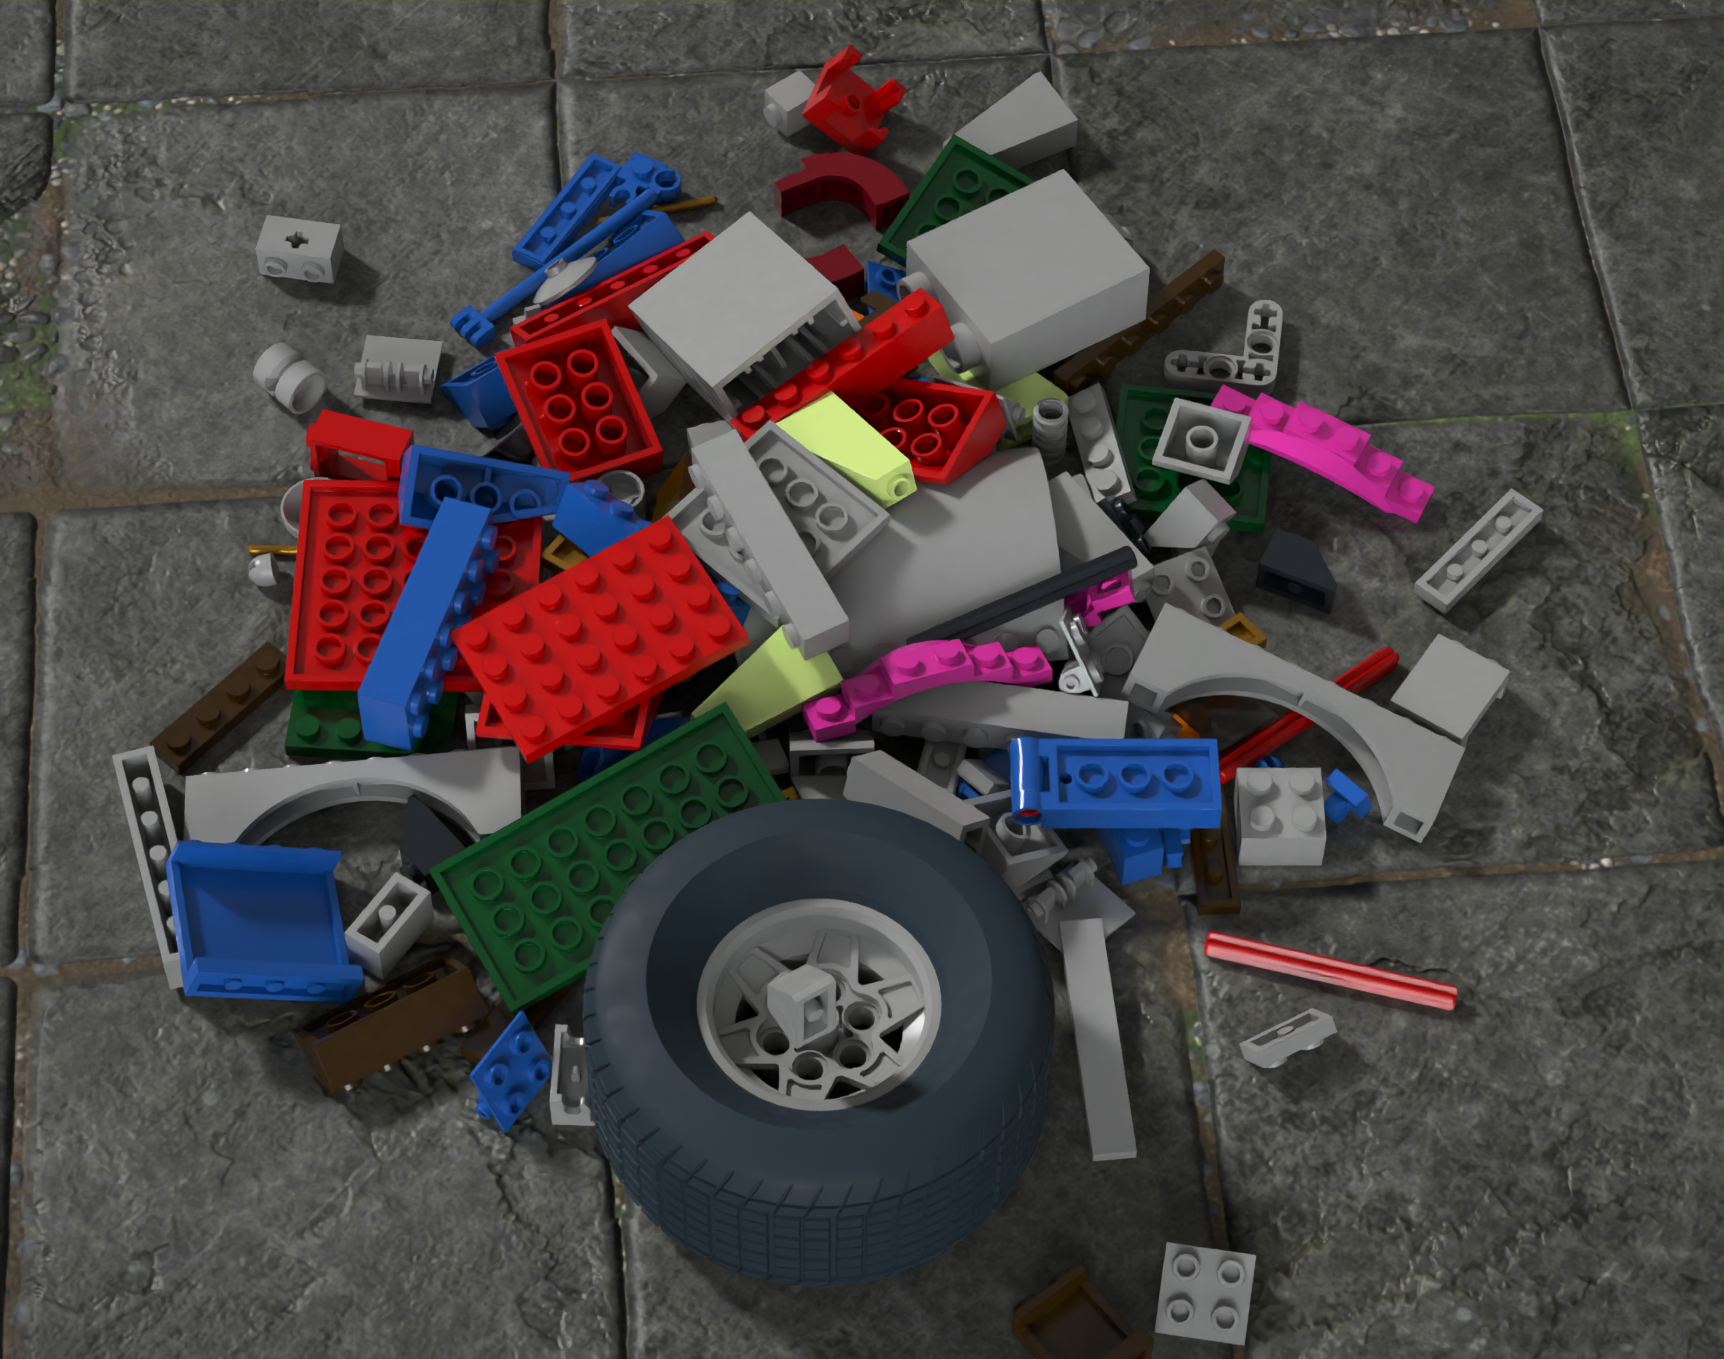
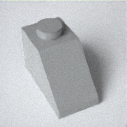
(1192, 519)
(803, 1003)

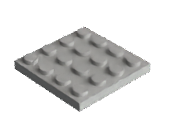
(821, 504)

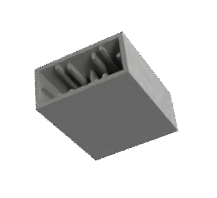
(1028, 280)
(743, 316)

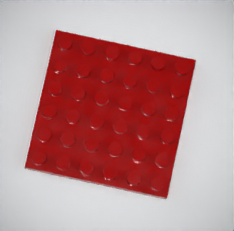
(354, 569)

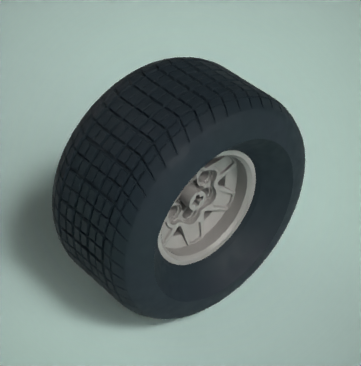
(916, 946)

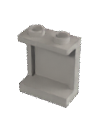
(1450, 689)

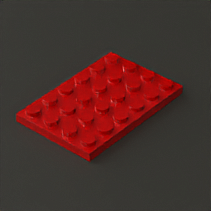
(599, 638)

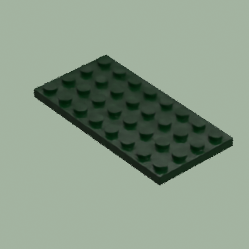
(551, 878)

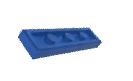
(567, 212)

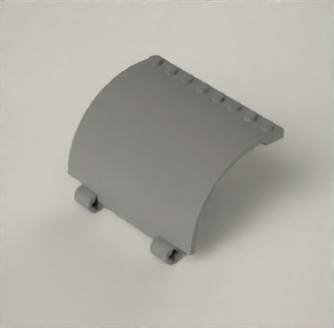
(948, 556)

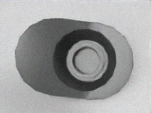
(509, 441)

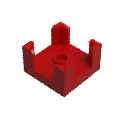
(848, 106)

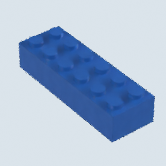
(417, 641)

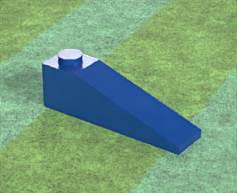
(632, 244)
(506, 487)

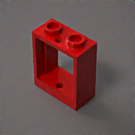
(357, 436)

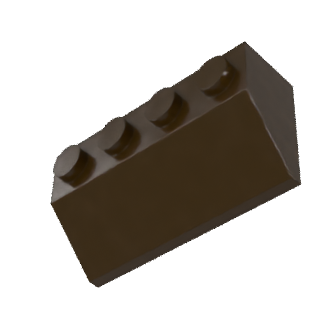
(391, 1023)

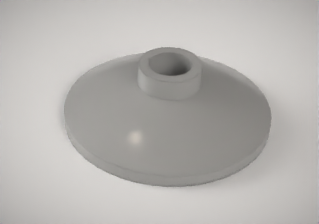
(563, 278)

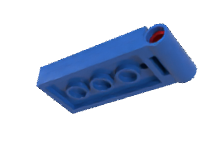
(1115, 783)

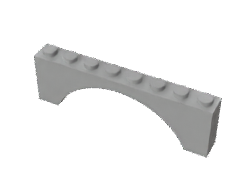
(1401, 759)
(469, 788)

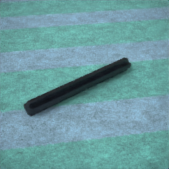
(1032, 597)

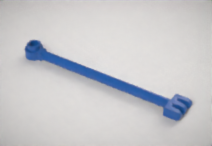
(479, 326)

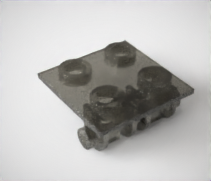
(1224, 717)

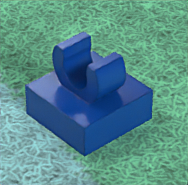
(1345, 797)

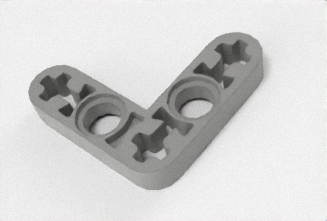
(1249, 364)

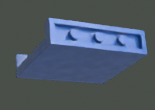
(259, 922)

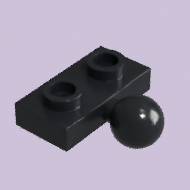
(1129, 523)

